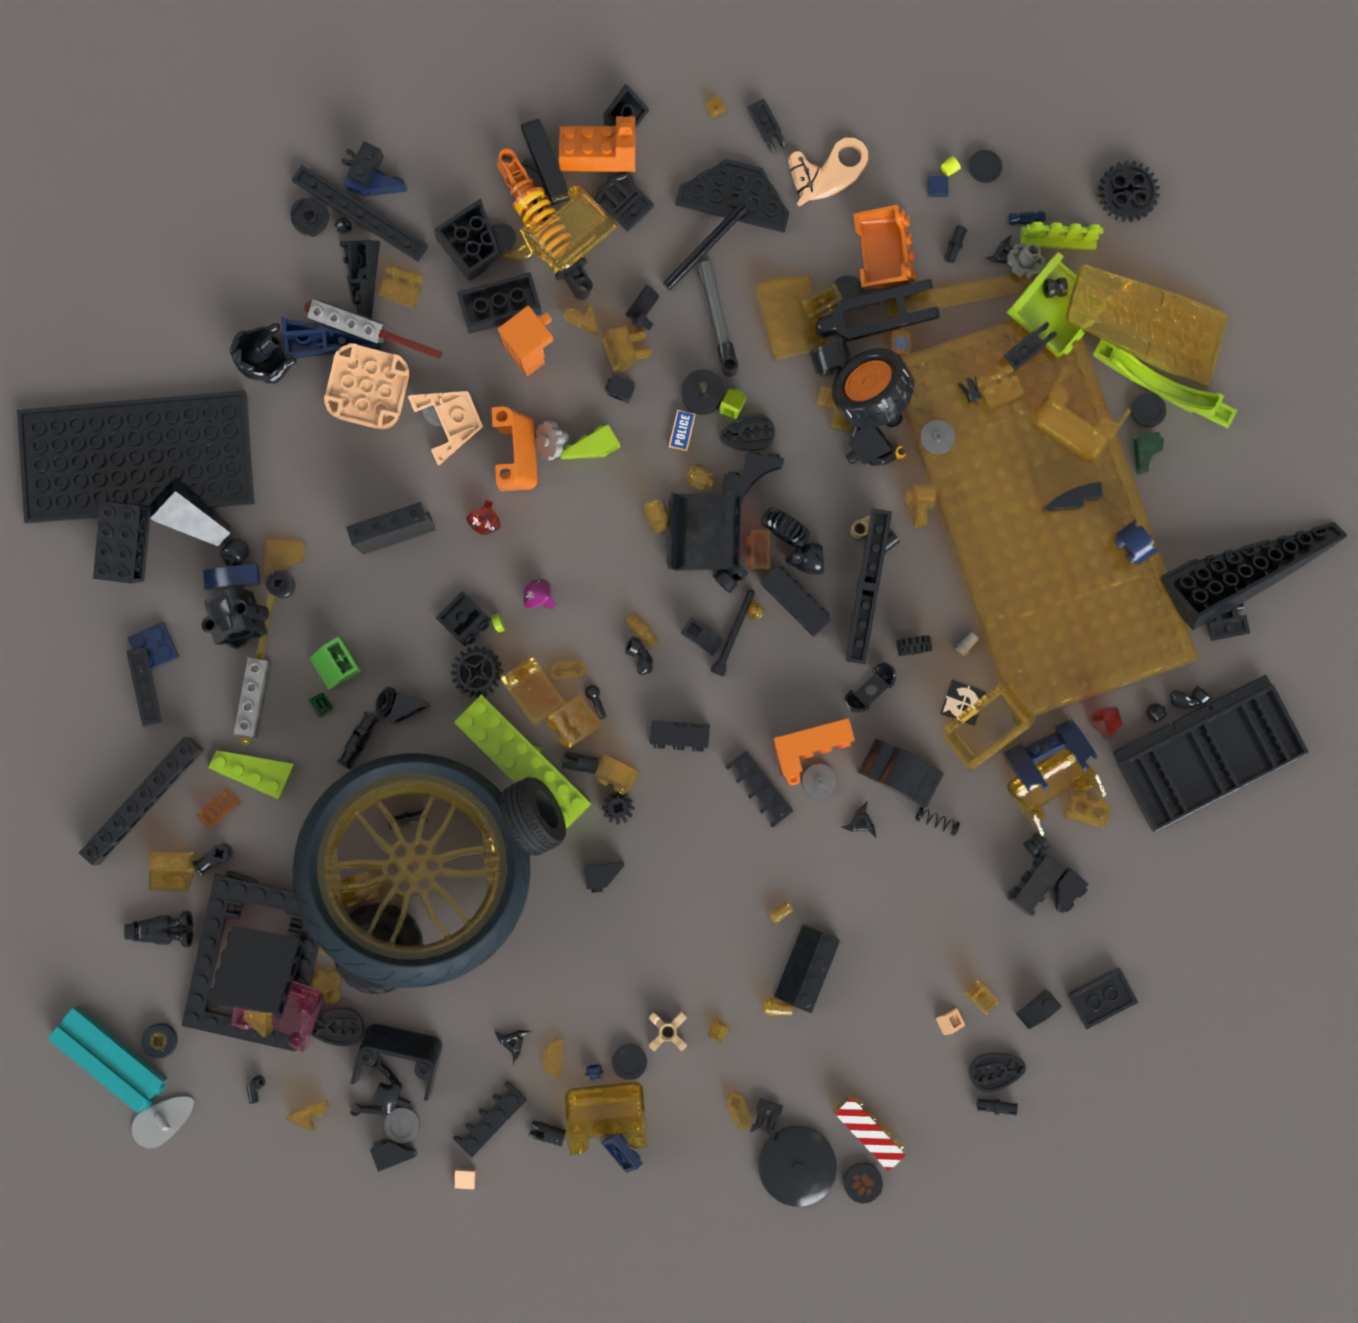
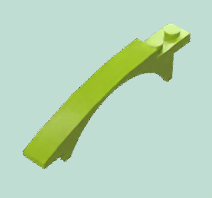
(1192, 400)

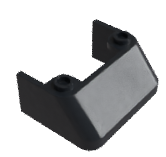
(401, 1044)

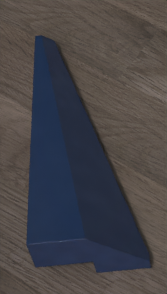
(308, 340)

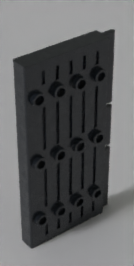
(1210, 753)

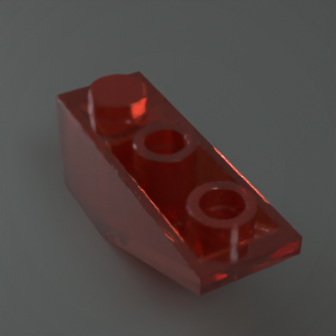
(1106, 721)

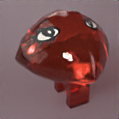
(484, 520)

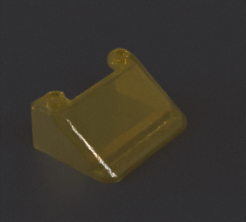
(569, 231)

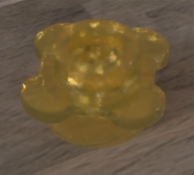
(717, 101)
(755, 611)

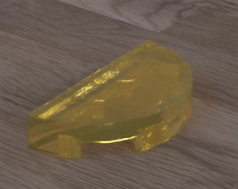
(553, 1057)

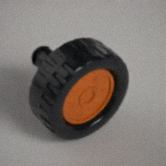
(873, 389)

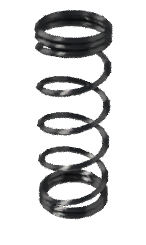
(955, 827)

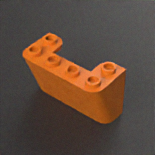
(885, 247)
(524, 470)

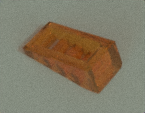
(207, 809)

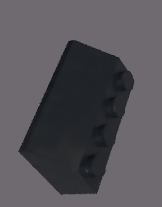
(807, 968)

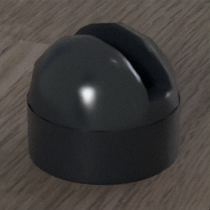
(343, 225)

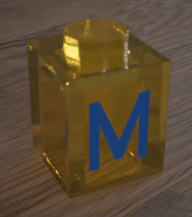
(900, 342)

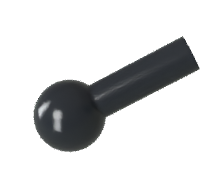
(592, 692)

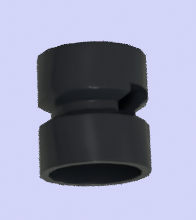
(729, 578)
(280, 584)

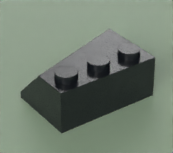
(469, 240)

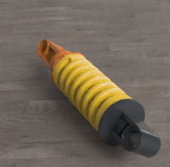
(533, 207)

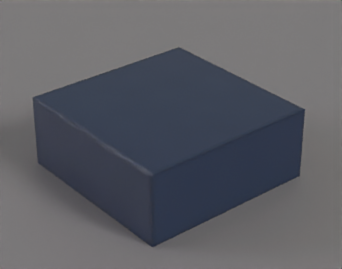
(938, 186)

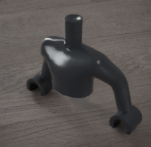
(386, 1095)

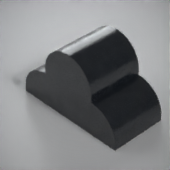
(901, 772)

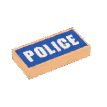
(682, 430)

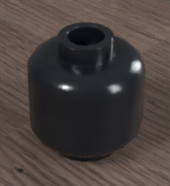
(234, 552)

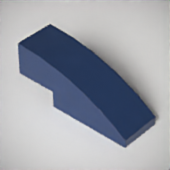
(232, 576)

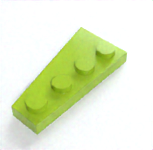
(259, 773)

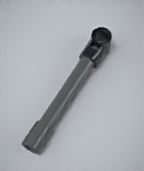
(725, 347)

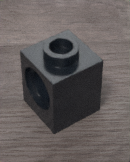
(620, 388)

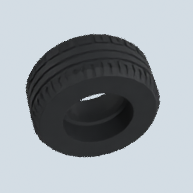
(532, 816)

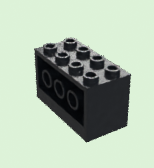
(122, 542)

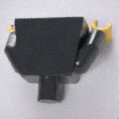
(871, 447)

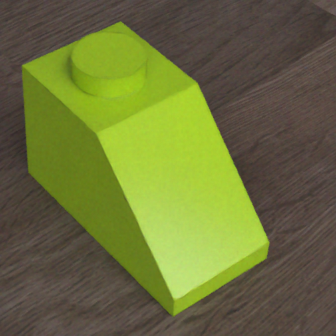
(732, 403)

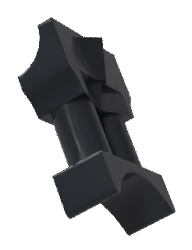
(769, 1110)

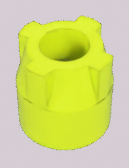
(950, 166)

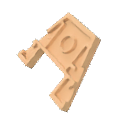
(456, 416)

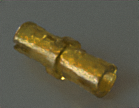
(641, 630)

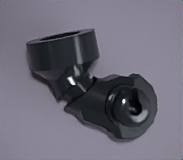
(645, 662)
(1182, 701)

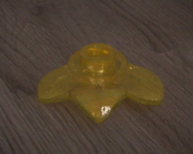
(325, 983)

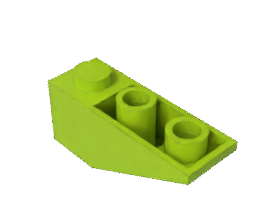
(595, 445)

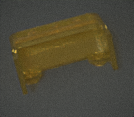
(1071, 428)
(1061, 774)

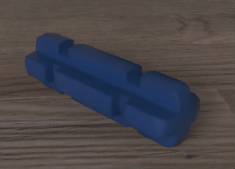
(1026, 217)

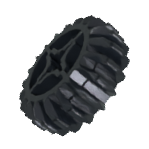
(785, 527)
(482, 664)

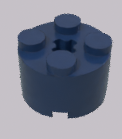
(1135, 542)

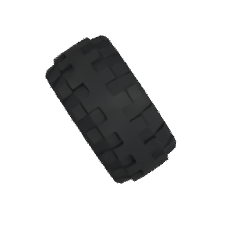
(409, 935)

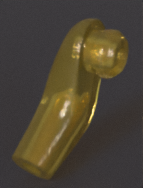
(518, 254)

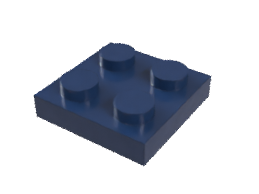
(158, 644)
(619, 1150)

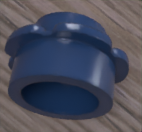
(594, 1071)

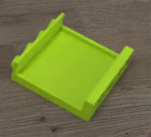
(1033, 309)

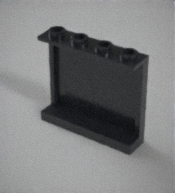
(390, 528)
(704, 531)
(256, 971)

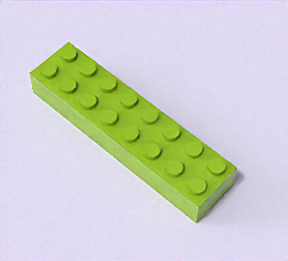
(518, 756)

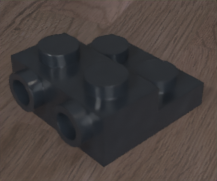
(464, 619)

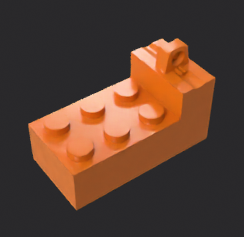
(599, 147)
(525, 338)
(807, 741)

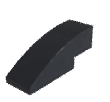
(1075, 498)

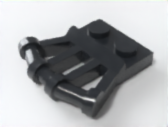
(632, 208)

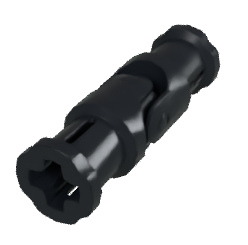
(351, 750)

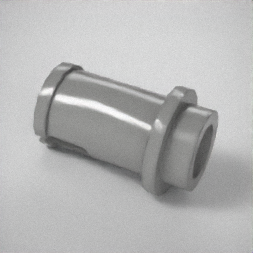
(966, 644)

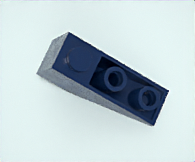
(380, 185)

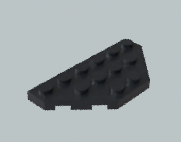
(731, 183)

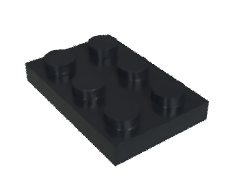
(1102, 998)

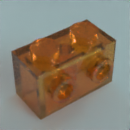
(759, 550)

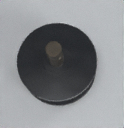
(702, 392)

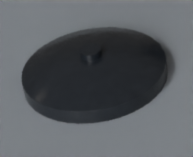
(797, 1166)

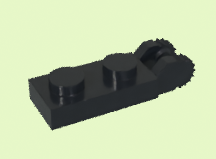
(766, 124)
(1028, 347)

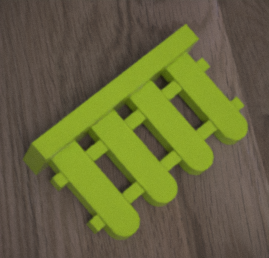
(1061, 236)

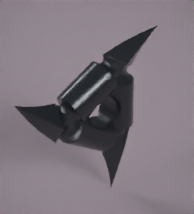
(998, 254)
(868, 826)
(505, 1040)

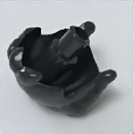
(259, 354)

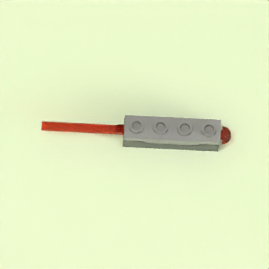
(360, 325)

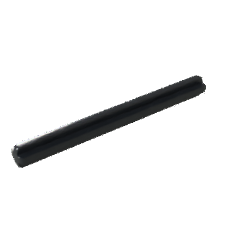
(705, 246)

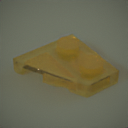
(282, 554)

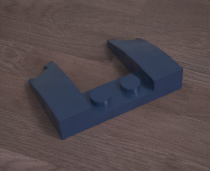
(1067, 736)

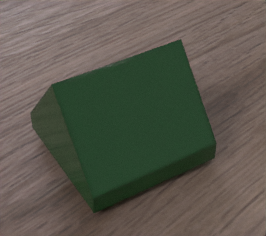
(320, 704)

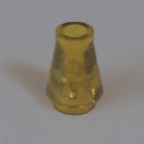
(774, 1007)

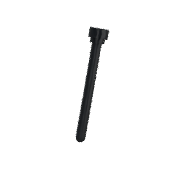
(720, 667)

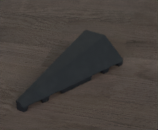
(362, 267)

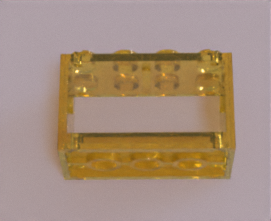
(962, 751)

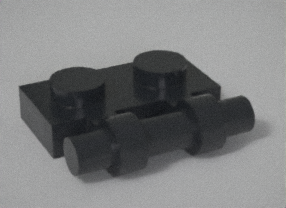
(1229, 627)

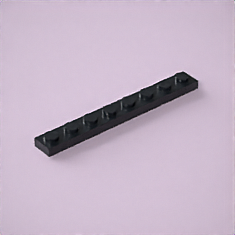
(360, 213)

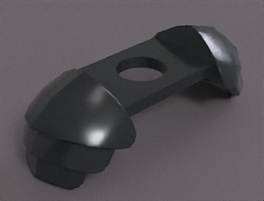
(883, 678)

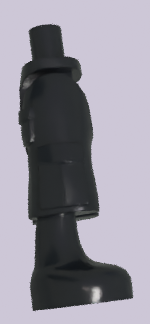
(159, 930)

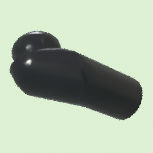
(253, 1088)

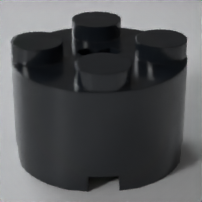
(830, 357)

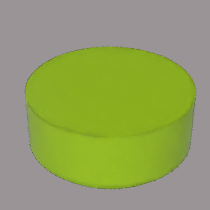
(498, 623)

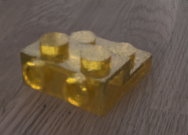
(573, 722)

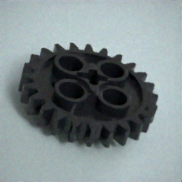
(1125, 175)

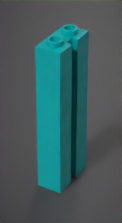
(108, 1059)

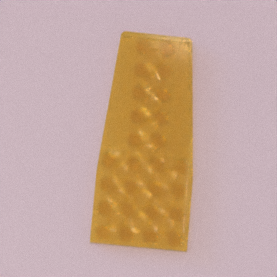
(1149, 323)

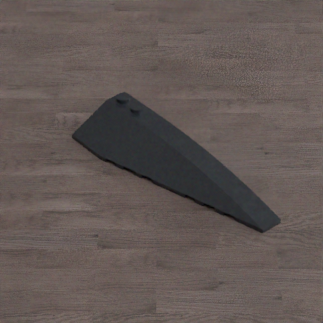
(1223, 581)

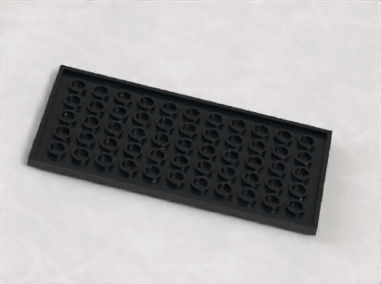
(133, 452)

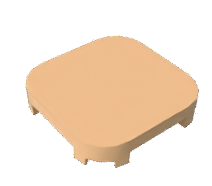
(366, 386)

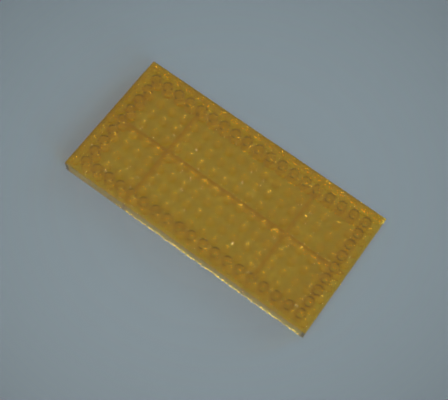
(1046, 587)

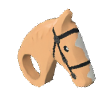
(832, 178)

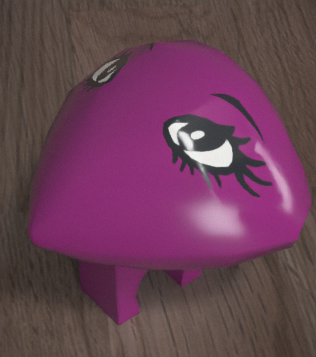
(537, 594)

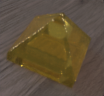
(718, 1030)

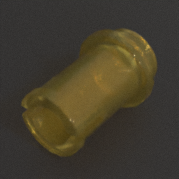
(781, 912)

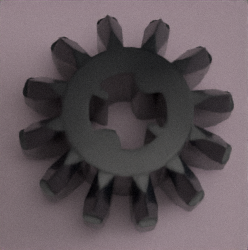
(619, 814)

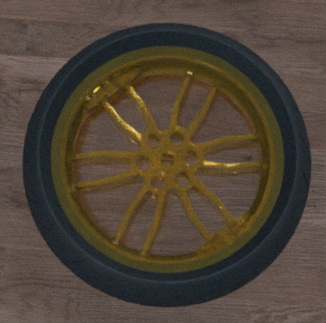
(319, 883)

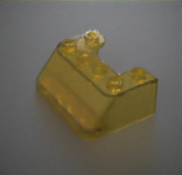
(605, 1112)

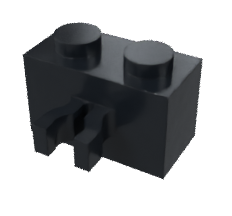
(364, 165)

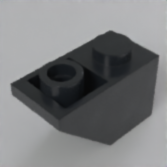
(701, 636)
(1067, 889)

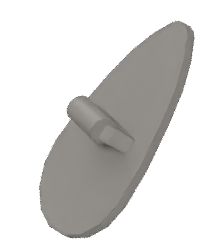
(161, 1121)

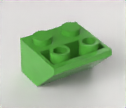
(335, 663)

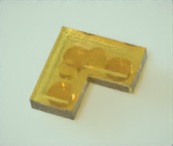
(826, 401)

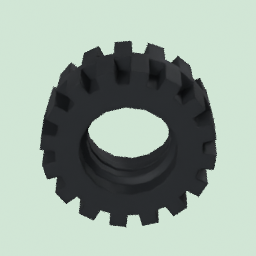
(914, 645)

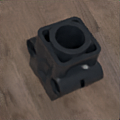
(234, 617)

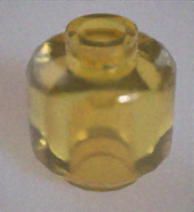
(699, 477)

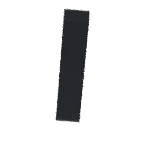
(545, 161)

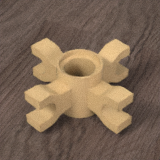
(674, 1024)

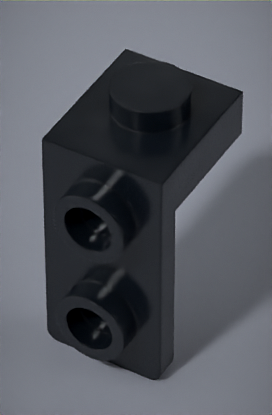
(641, 307)

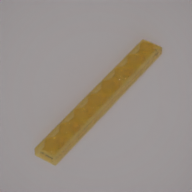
(961, 293)

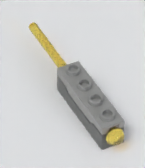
(254, 689)

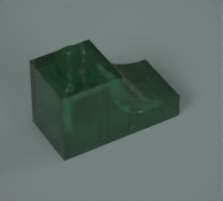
(1144, 448)

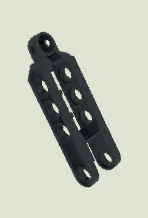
(835, 325)

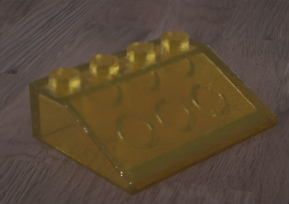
(785, 318)

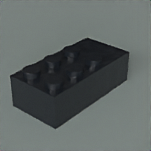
(498, 302)

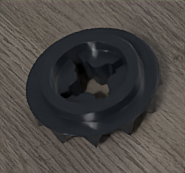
(385, 701)

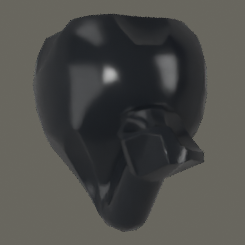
(808, 559)

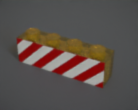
(870, 1134)

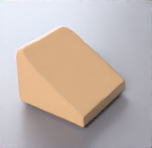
(950, 1021)
(465, 1178)

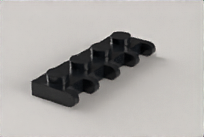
(761, 787)
(491, 1121)

